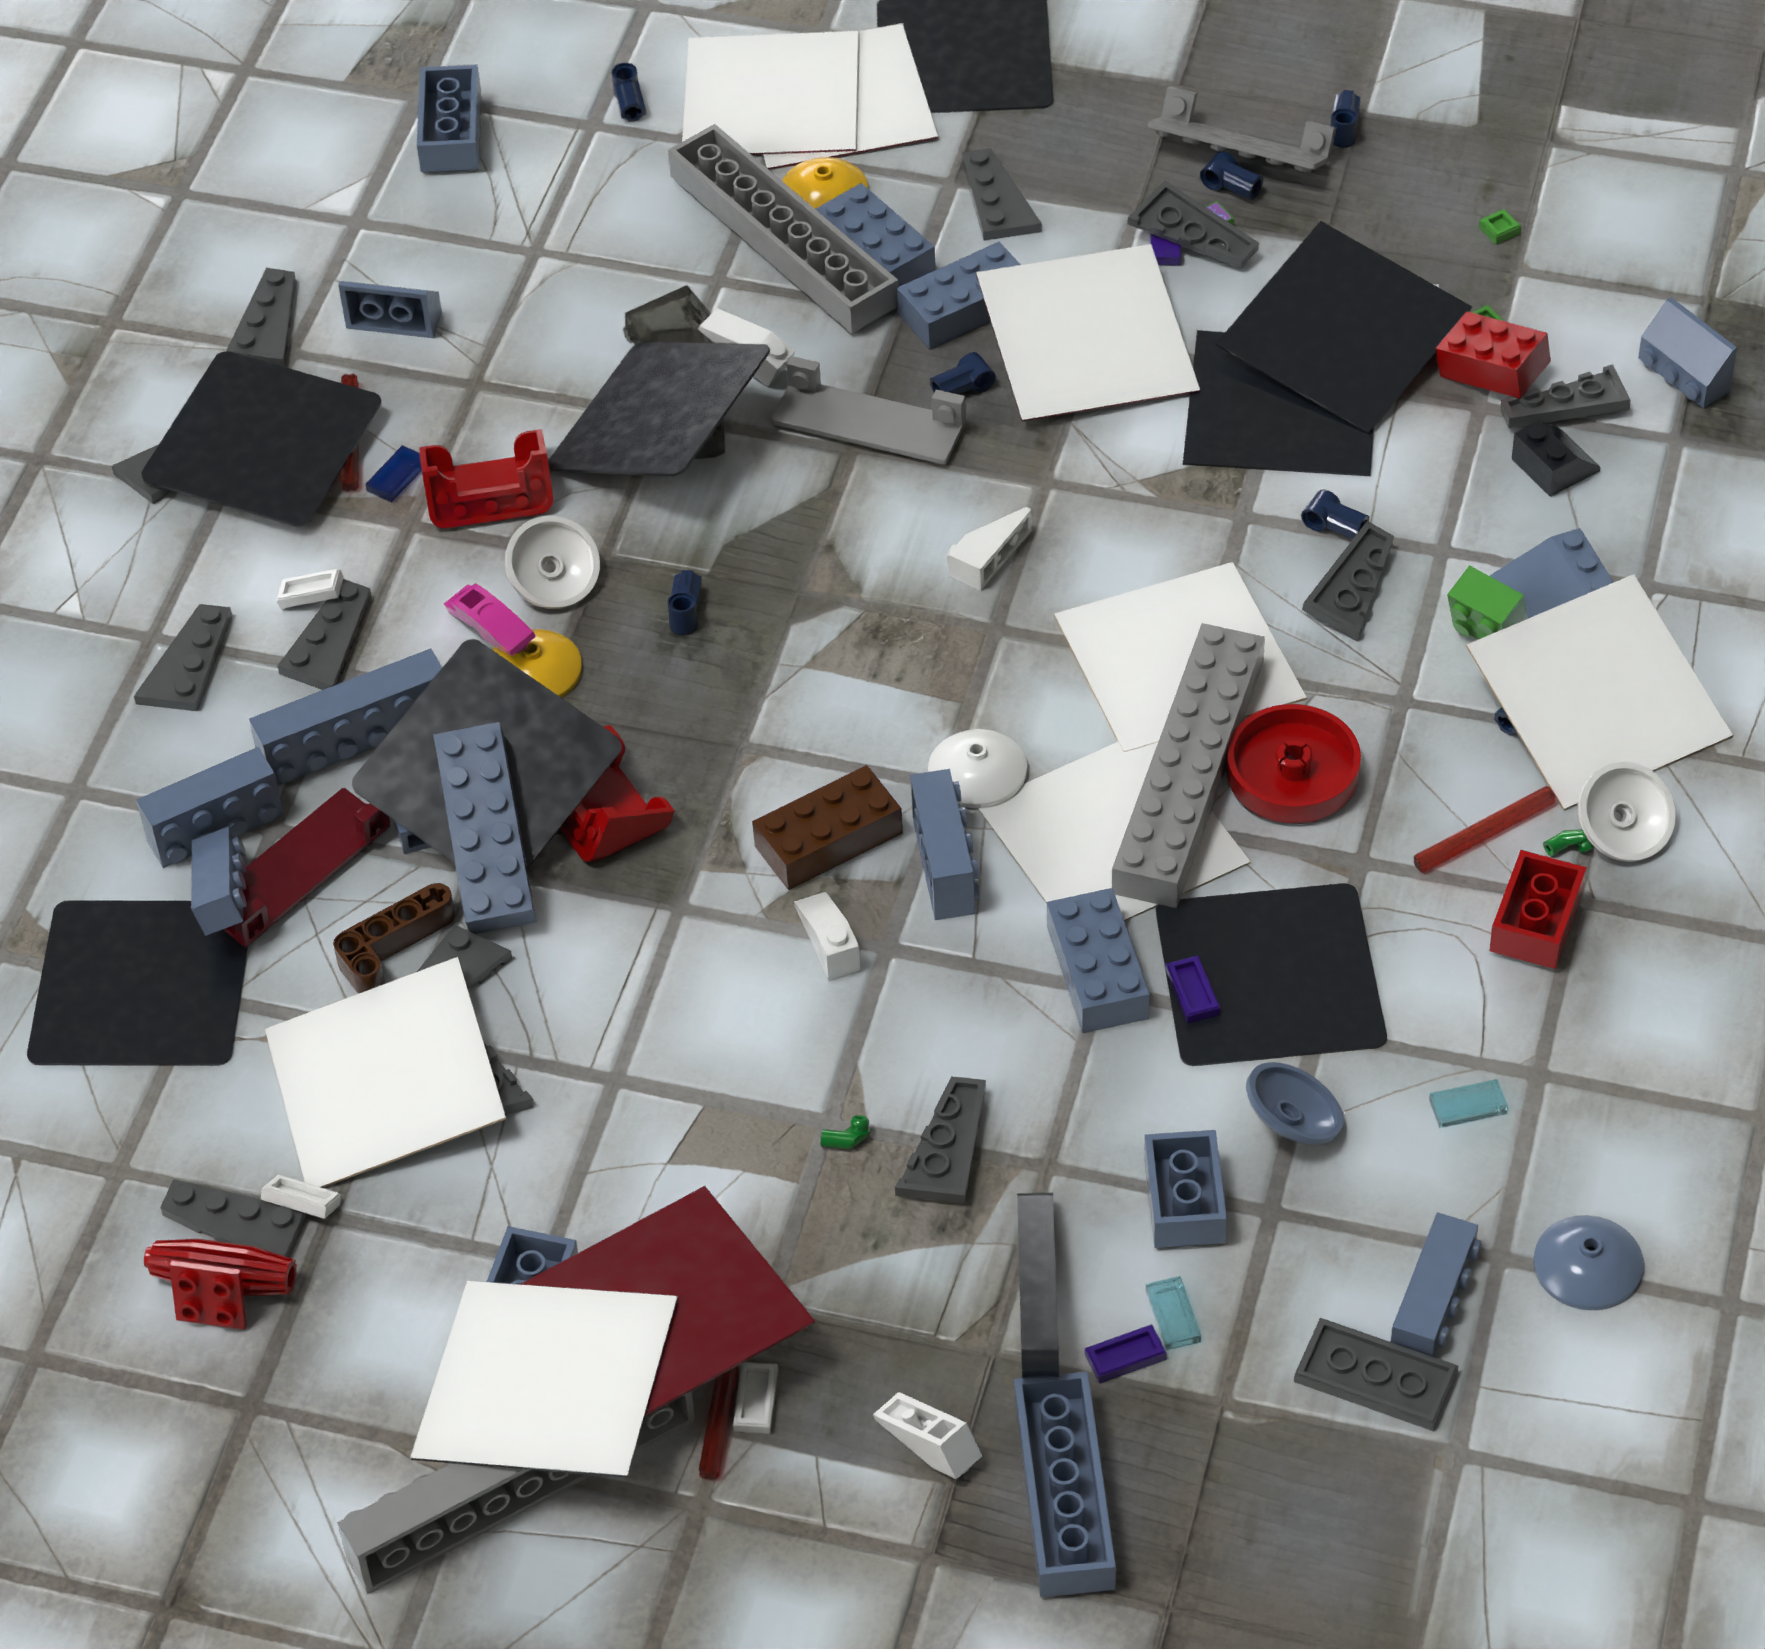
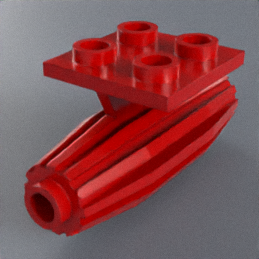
(216, 1275)

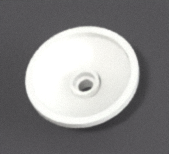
(563, 546)
(984, 763)
(1642, 803)

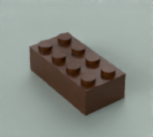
(827, 827)

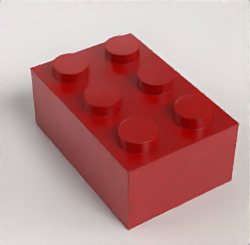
(1493, 354)
(1537, 909)

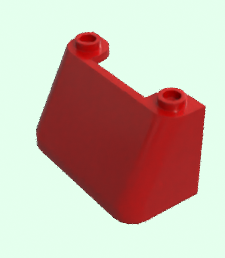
(487, 488)
(614, 815)

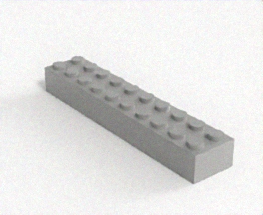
(784, 228)
(1187, 766)
(461, 1503)

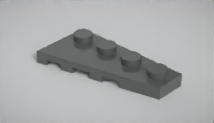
(996, 199)
(267, 319)
(324, 644)
(947, 1146)

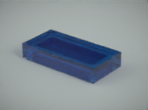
(395, 474)

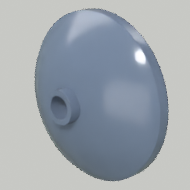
(1294, 1103)
(1583, 1276)

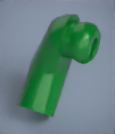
(1566, 839)
(848, 1138)

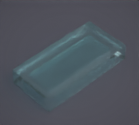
(1468, 1103)
(1173, 1313)

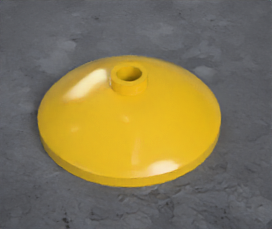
(823, 179)
(550, 661)

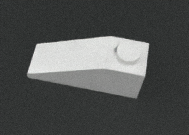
(730, 329)
(986, 549)
(829, 935)
(931, 1434)

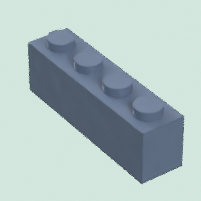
(218, 880)
(1435, 1285)

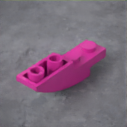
(491, 618)

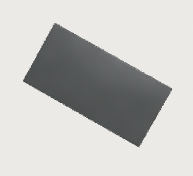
(1376, 1374)

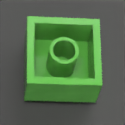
(1484, 604)

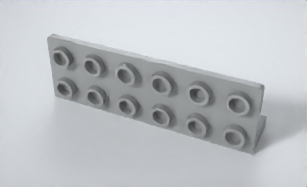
(1178, 117)
(869, 419)

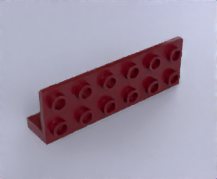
(305, 860)

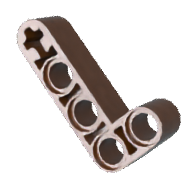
(390, 931)

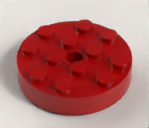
(1293, 763)

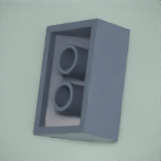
(390, 309)
(1688, 354)

